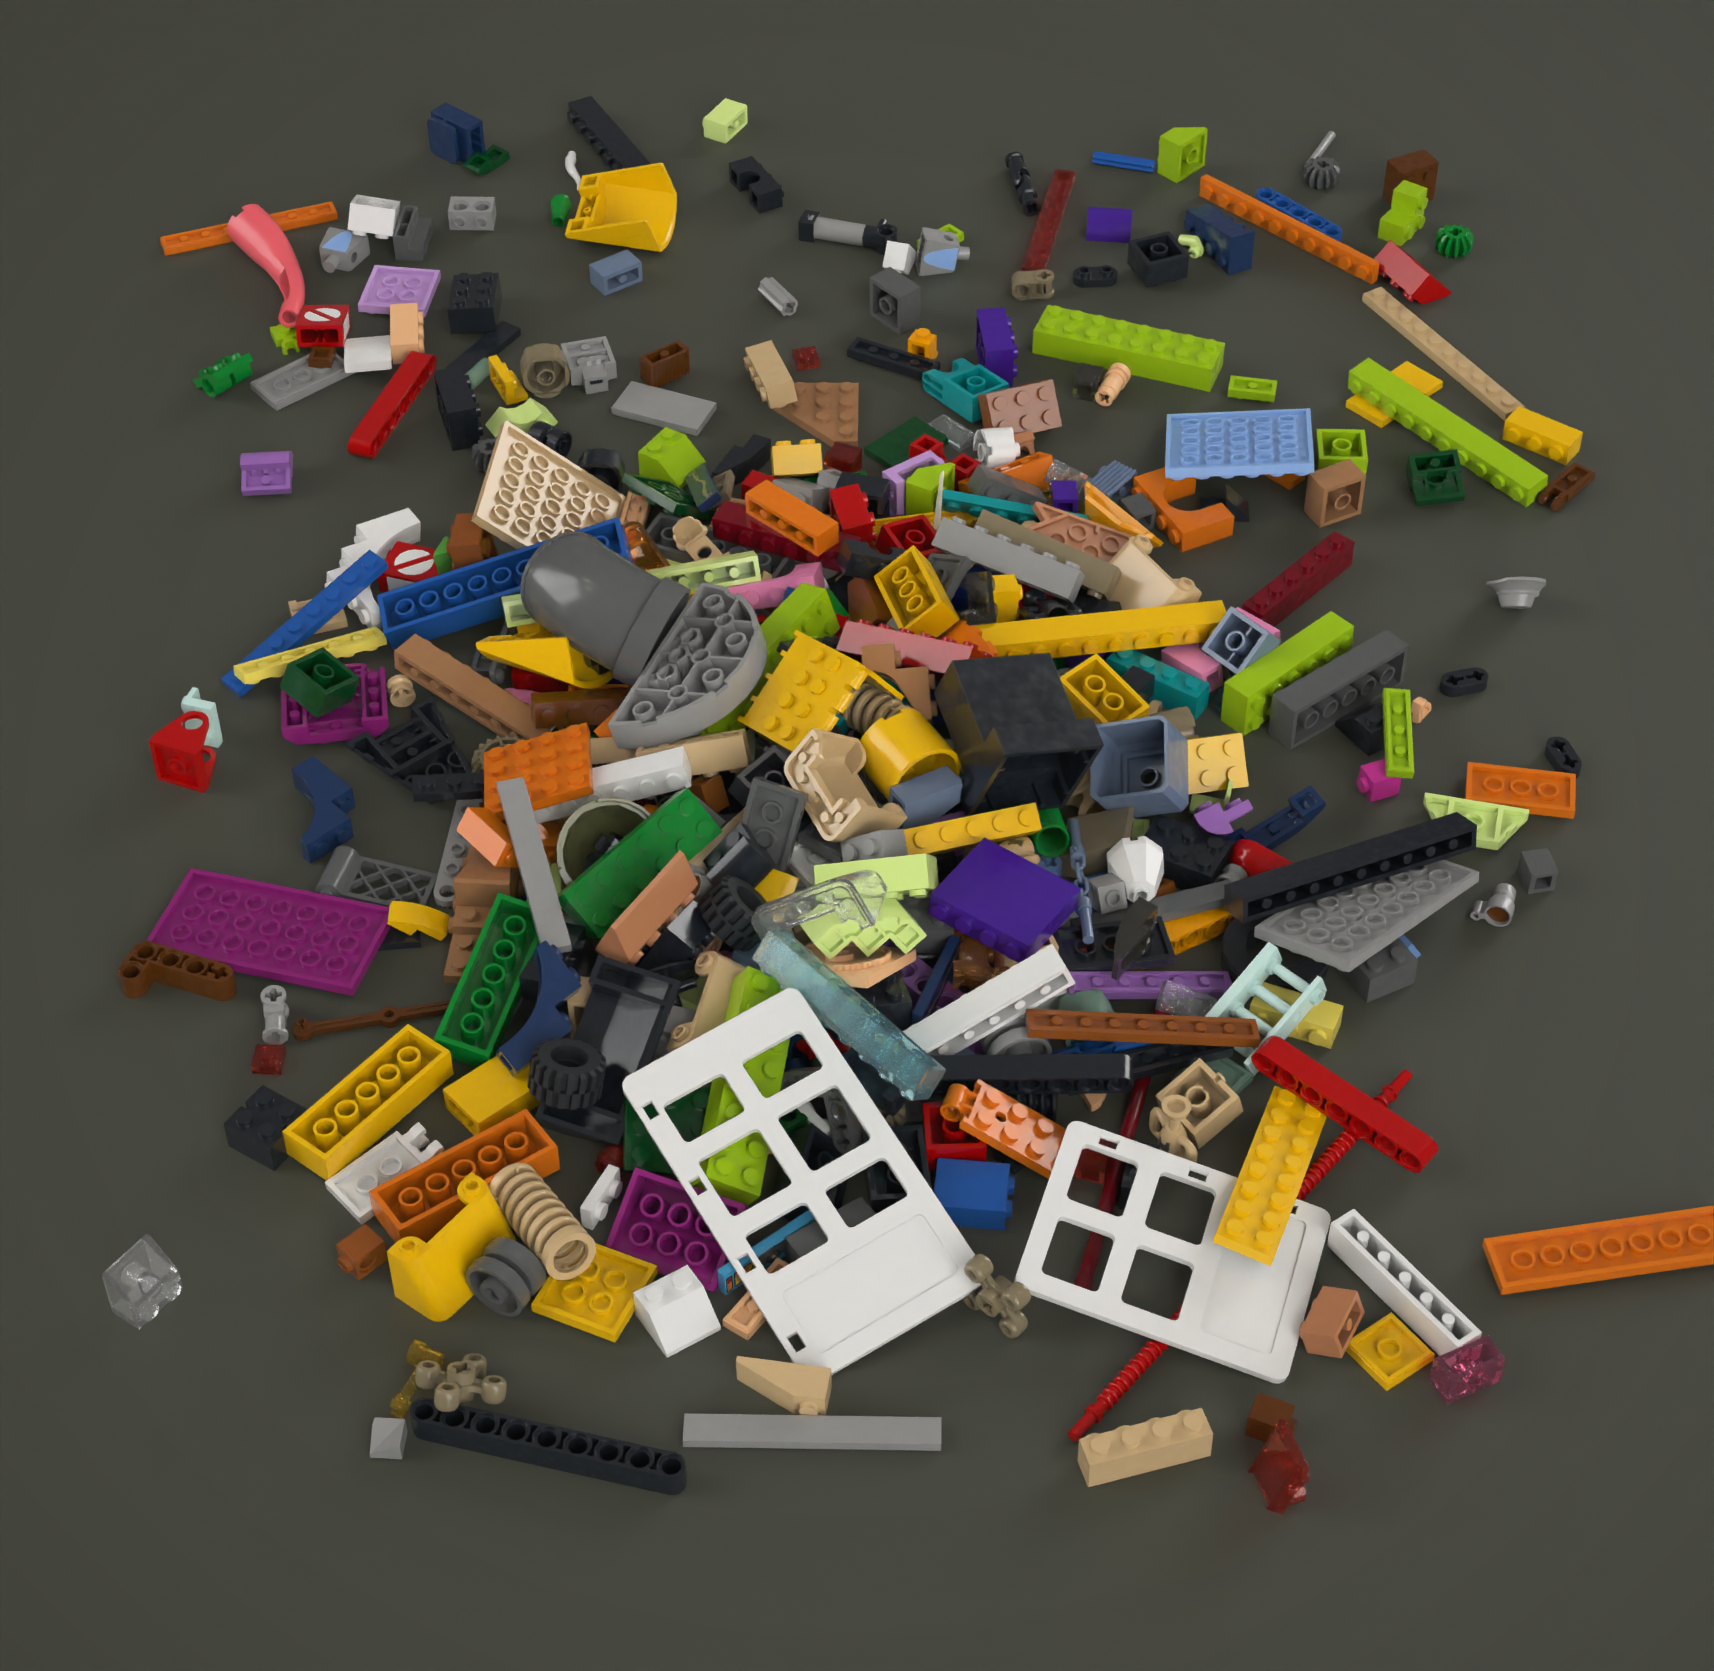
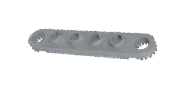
(454, 851)

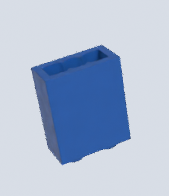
(975, 1192)

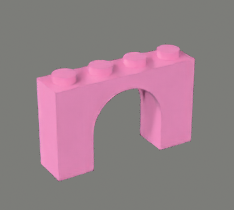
(772, 591)
(1196, 662)

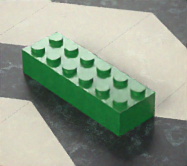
(628, 867)
(489, 984)

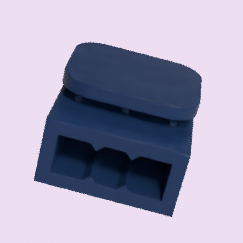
(454, 134)

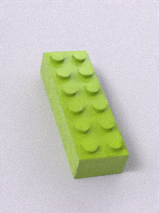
(1250, 692)

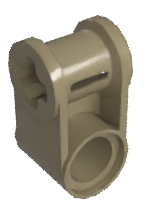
(1030, 285)

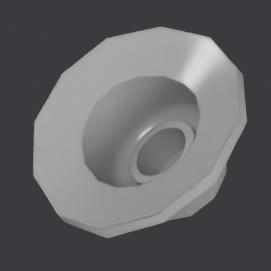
(1517, 591)

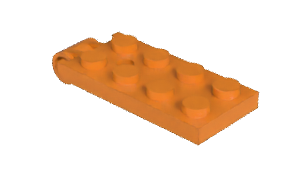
(1021, 1135)

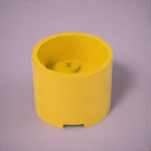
(904, 750)

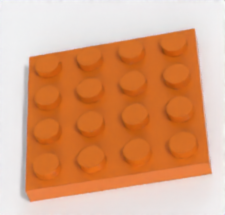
(553, 767)

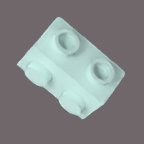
(193, 702)

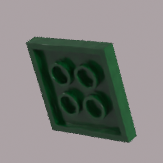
(666, 495)
(639, 1147)

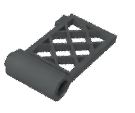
(345, 868)

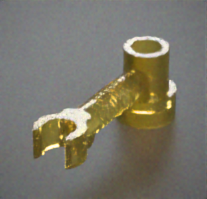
(417, 1352)

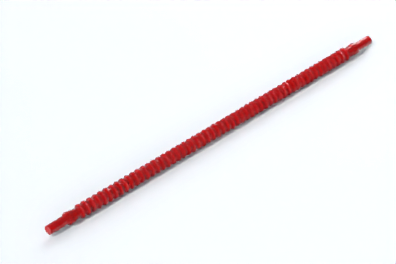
(1154, 1348)

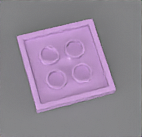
(398, 286)

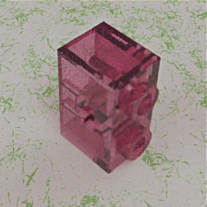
(1467, 1369)

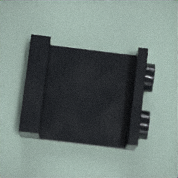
(883, 1093)

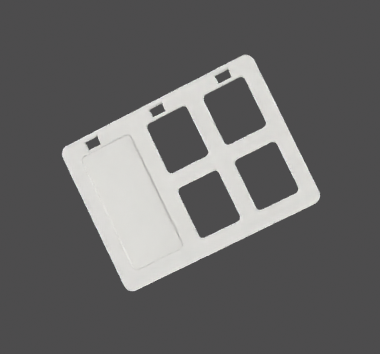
(1233, 1304)

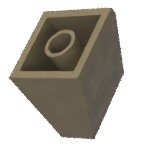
(1098, 835)

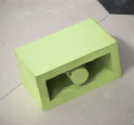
(725, 120)

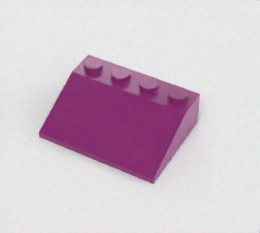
(666, 1229)

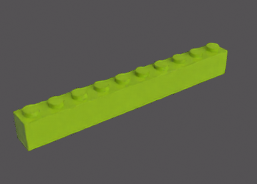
(1447, 432)

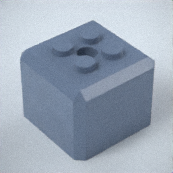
(1130, 753)

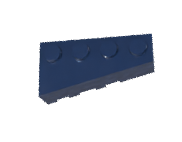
(1221, 237)

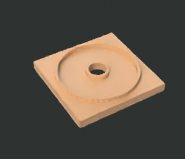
(861, 970)

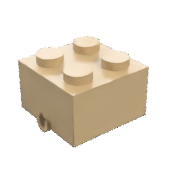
(1211, 1101)

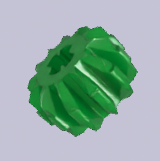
(1454, 241)

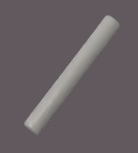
(1323, 145)

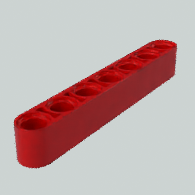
(391, 405)
(1345, 1104)

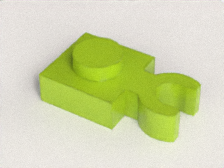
(284, 337)

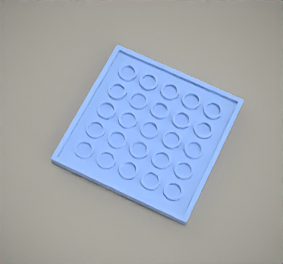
(1239, 444)

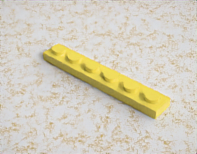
(341, 646)

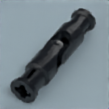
(1023, 184)

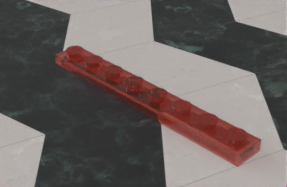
(1049, 220)

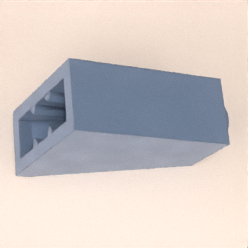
(927, 796)

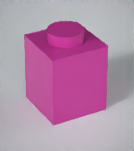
(1375, 784)

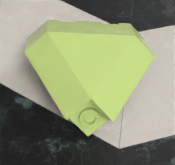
(892, 922)

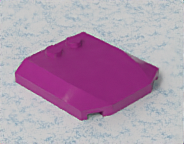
(364, 713)

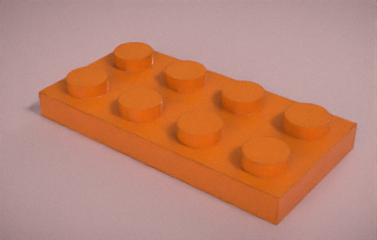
(1533, 789)

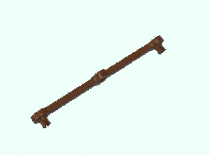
(305, 1030)

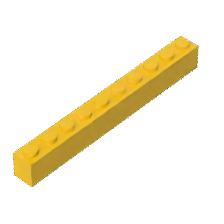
(1106, 630)

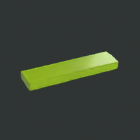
(1398, 733)

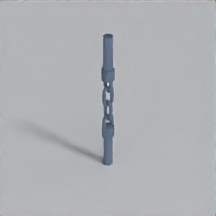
(1084, 905)

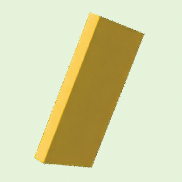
(1409, 373)

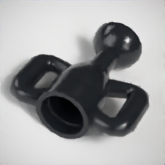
(1037, 606)

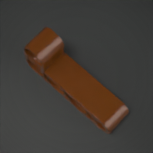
(176, 968)

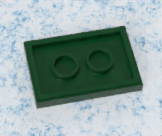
(894, 446)

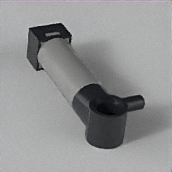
(814, 227)

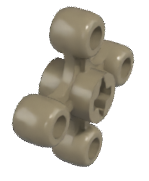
(997, 1296)
(460, 1382)

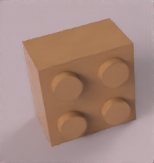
(1334, 493)

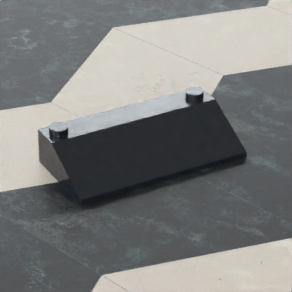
(625, 1024)

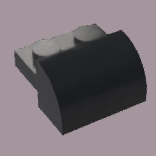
(739, 856)

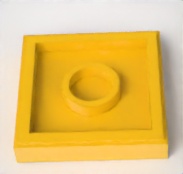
(1389, 1351)

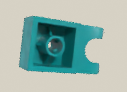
(961, 386)

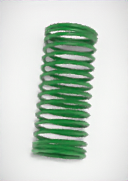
(1052, 825)

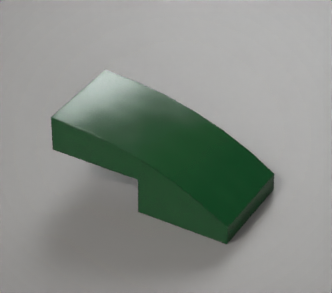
(488, 161)

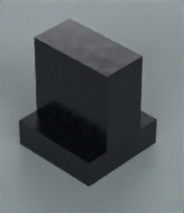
(1015, 732)

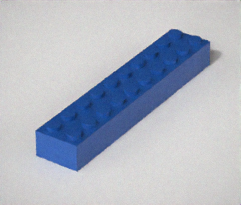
(471, 592)

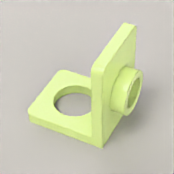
(1198, 799)

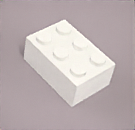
(373, 216)

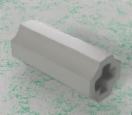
(778, 296)

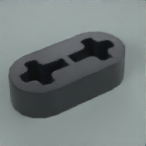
(1464, 682)
(1558, 759)

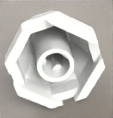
(1138, 865)

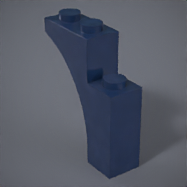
(331, 801)
(555, 987)

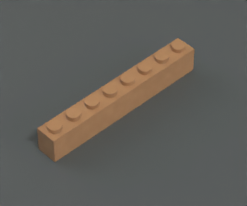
(465, 689)

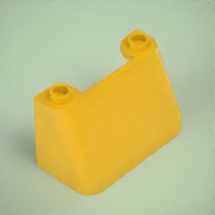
(433, 1273)

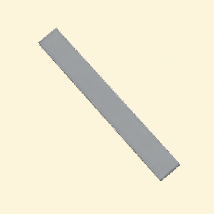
(533, 864)
(812, 1432)

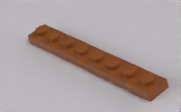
(1141, 1028)

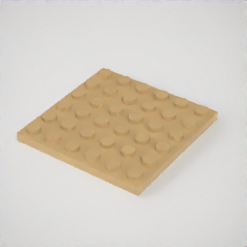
(539, 493)

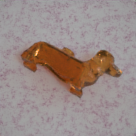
(973, 963)

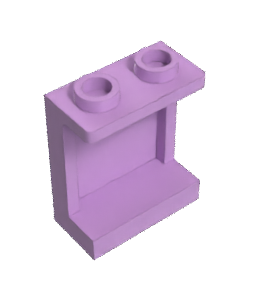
(898, 475)

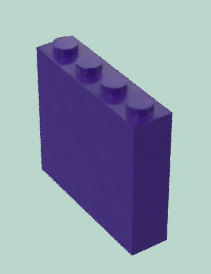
(1003, 901)

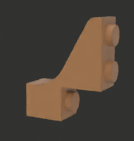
(912, 682)

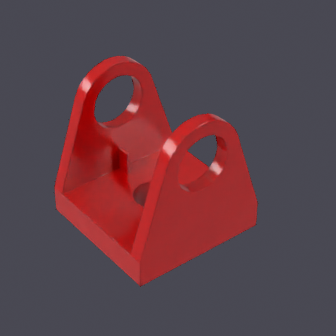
(179, 753)

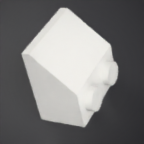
(676, 1311)

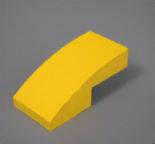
(412, 917)

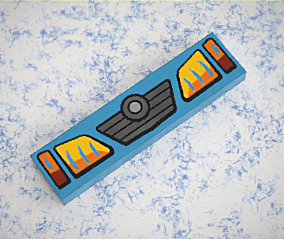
(765, 1250)

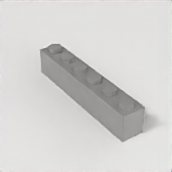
(1005, 558)

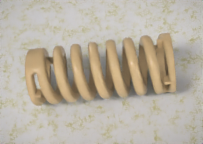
(869, 706)
(542, 1221)

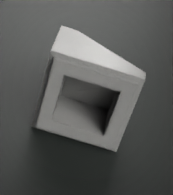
(388, 1438)

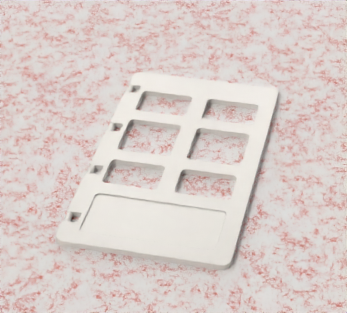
(867, 1277)

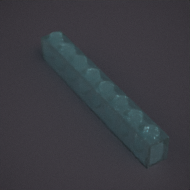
(849, 1015)

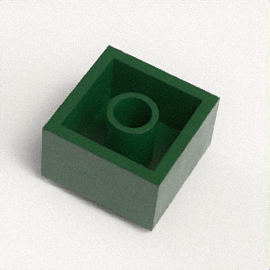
(319, 682)

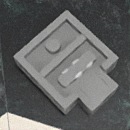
(590, 363)

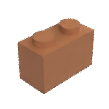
(1331, 1321)

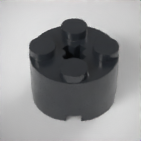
(604, 465)

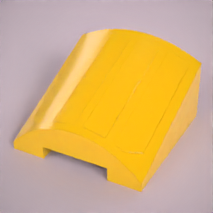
(626, 208)
(543, 654)

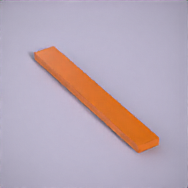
(218, 234)

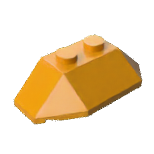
(1108, 513)

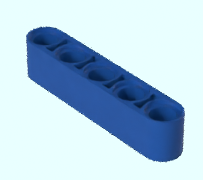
(1298, 212)

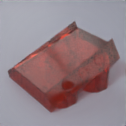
(1281, 1469)

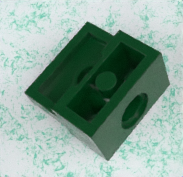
(1435, 477)

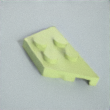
(1493, 821)

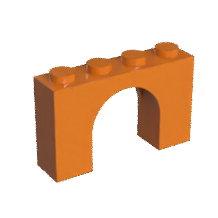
(1183, 528)
(493, 840)

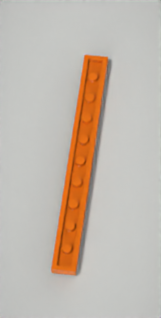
(1289, 229)

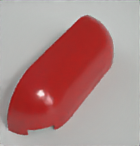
(1255, 857)

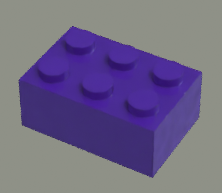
(996, 343)

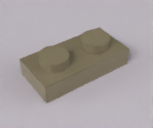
(725, 485)

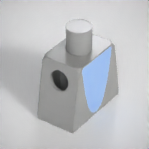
(342, 250)
(938, 252)

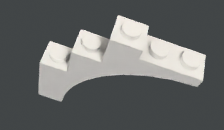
(380, 537)

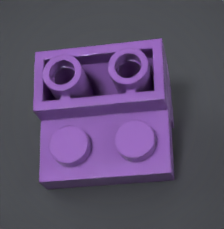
(266, 473)
(1215, 821)

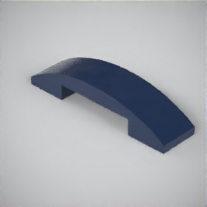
(1286, 823)

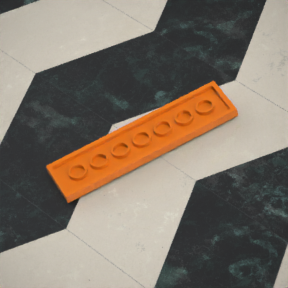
(1602, 1250)

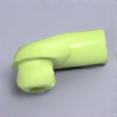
(1195, 244)

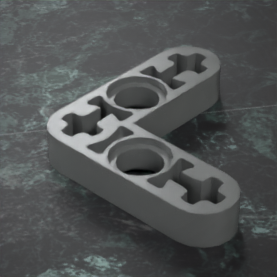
(832, 1098)

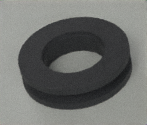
(1235, 955)

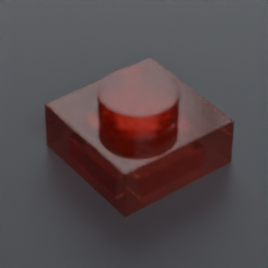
(806, 358)
(268, 1059)

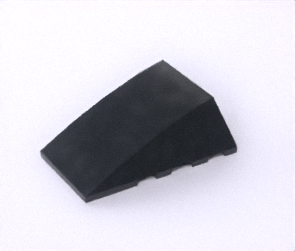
(413, 748)

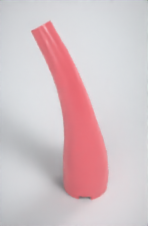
(268, 246)

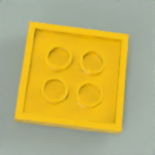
(598, 1298)

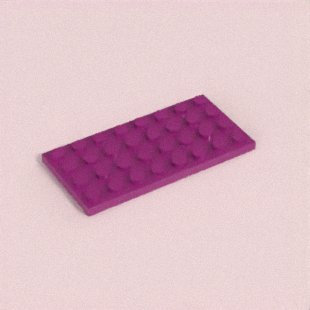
(274, 930)

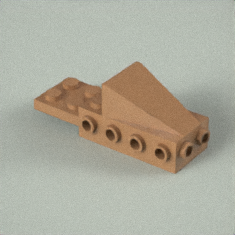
(475, 893)

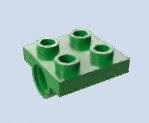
(225, 374)

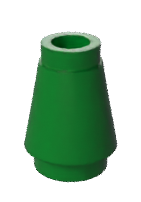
(560, 209)

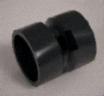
(552, 437)

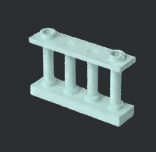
(1250, 984)

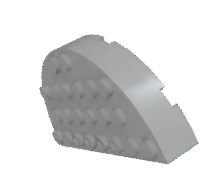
(696, 673)

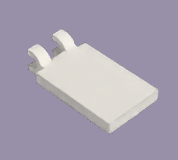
(378, 1166)

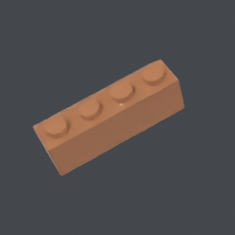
(649, 912)

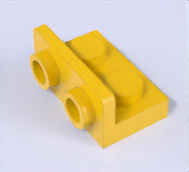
(506, 382)

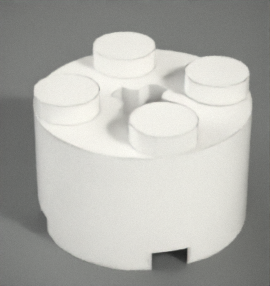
(995, 446)

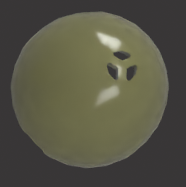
(585, 827)

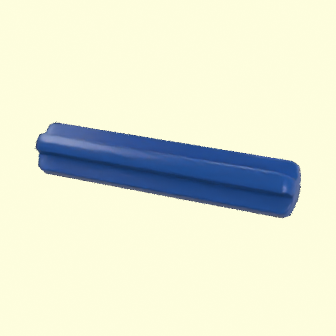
(1123, 161)

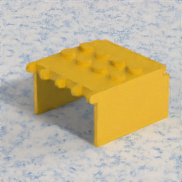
(807, 692)

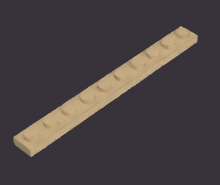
(1441, 352)

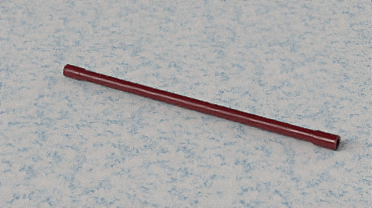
(1109, 1194)

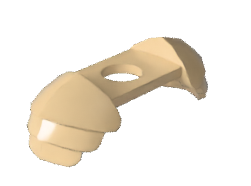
(692, 538)

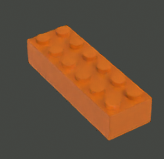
(426, 1195)

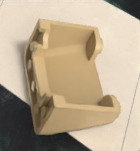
(1145, 582)
(837, 798)
(714, 998)

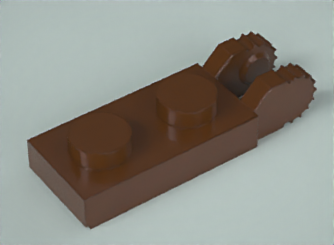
(1566, 486)

